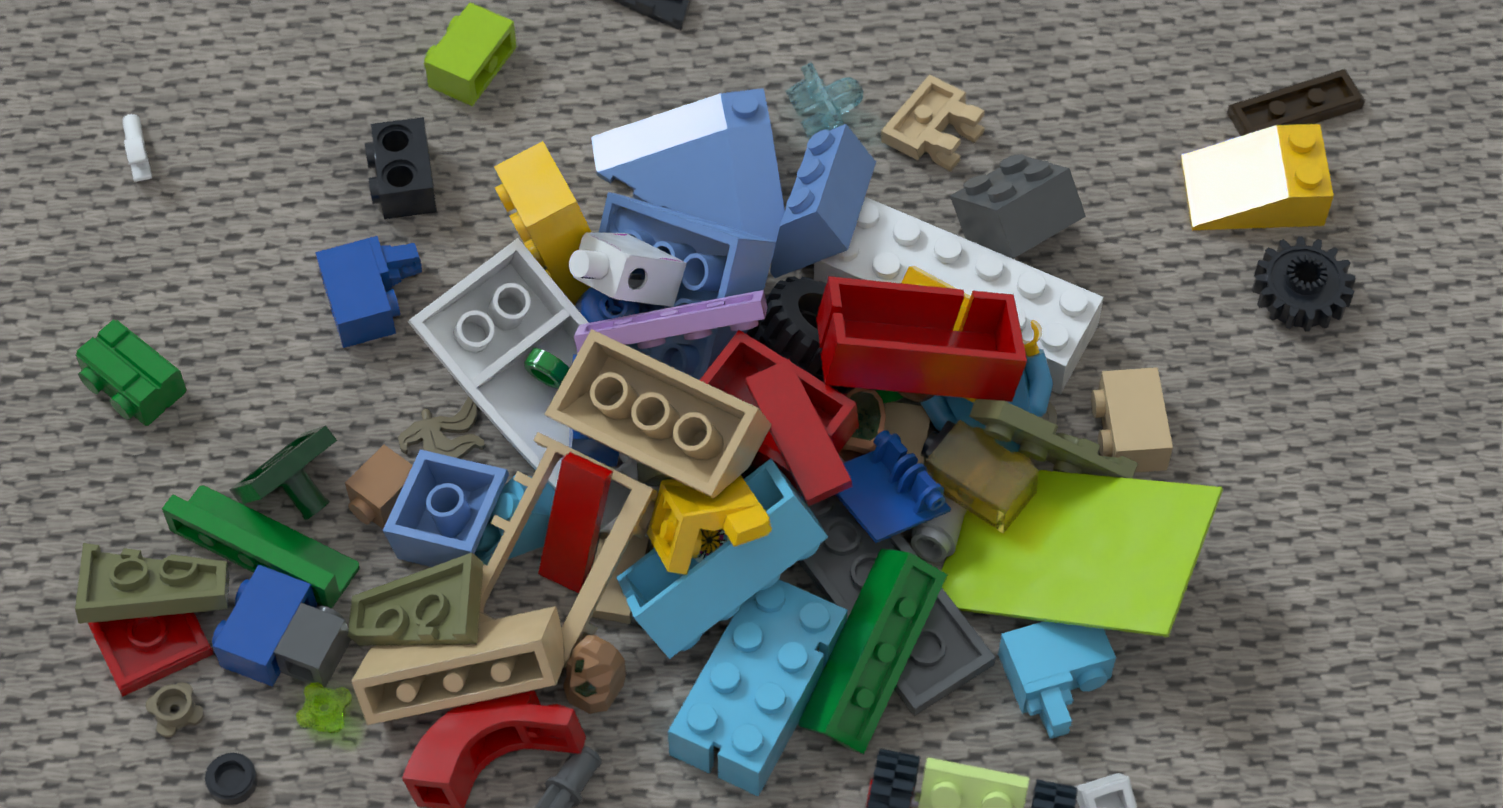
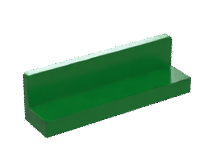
(258, 540)
(873, 649)

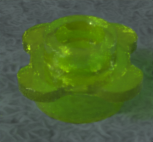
(324, 721)

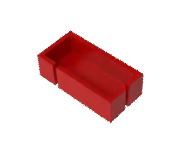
(906, 341)

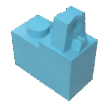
(1051, 661)

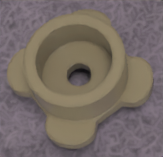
(171, 696)

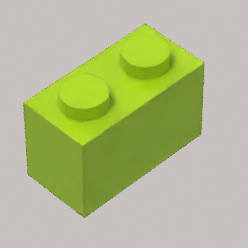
(470, 53)

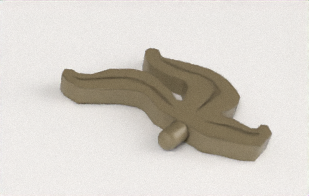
(434, 440)

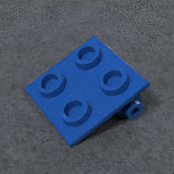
(891, 490)

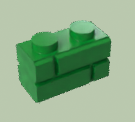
(129, 373)

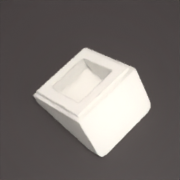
(1106, 792)

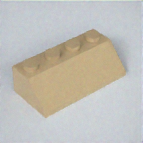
(658, 415)

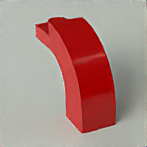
(478, 733)

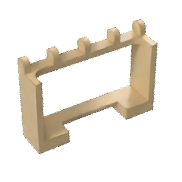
(632, 520)

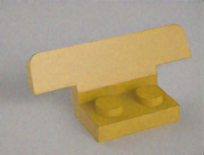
(683, 512)

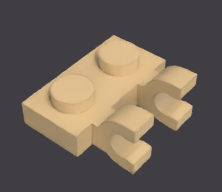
(924, 116)

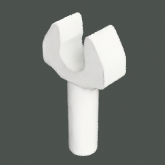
(135, 148)

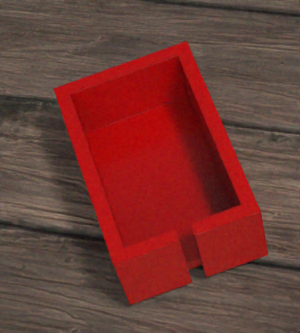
(746, 357)

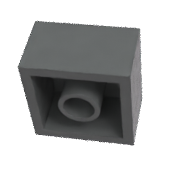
(1017, 205)

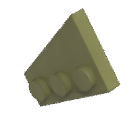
(1040, 443)
(140, 587)
(421, 608)

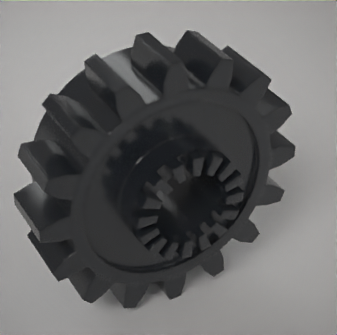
(1303, 284)

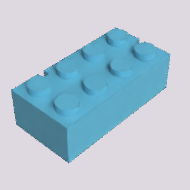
(682, 607)
(757, 685)

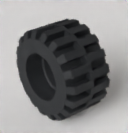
(792, 324)

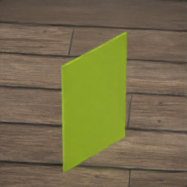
(1086, 553)

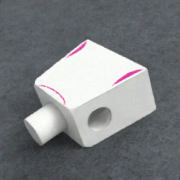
(607, 264)

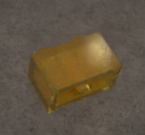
(983, 475)

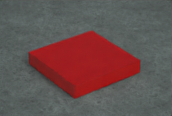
(149, 647)

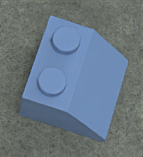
(443, 508)

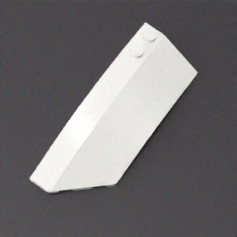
(486, 333)

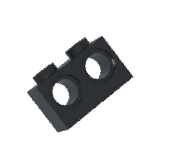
(402, 168)

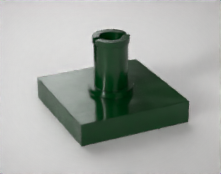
(288, 471)

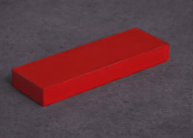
(799, 432)
(575, 521)

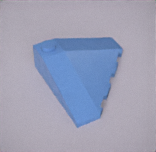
(702, 161)
(718, 265)

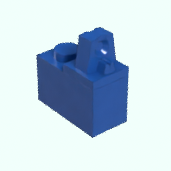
(360, 285)

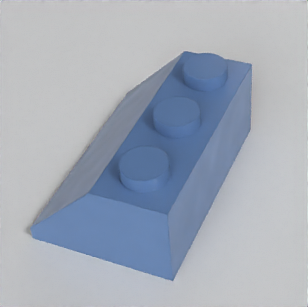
(823, 201)

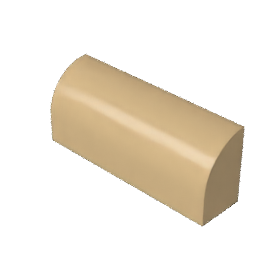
(509, 659)

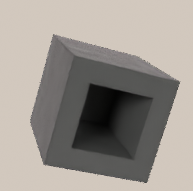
(313, 644)

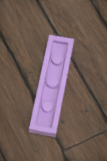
(691, 320)

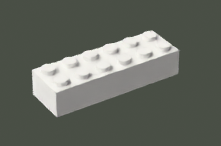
(891, 241)

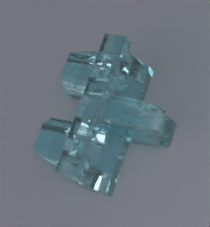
(813, 92)

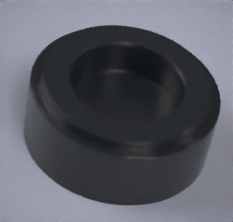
(231, 778)

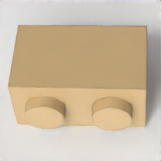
(1133, 418)

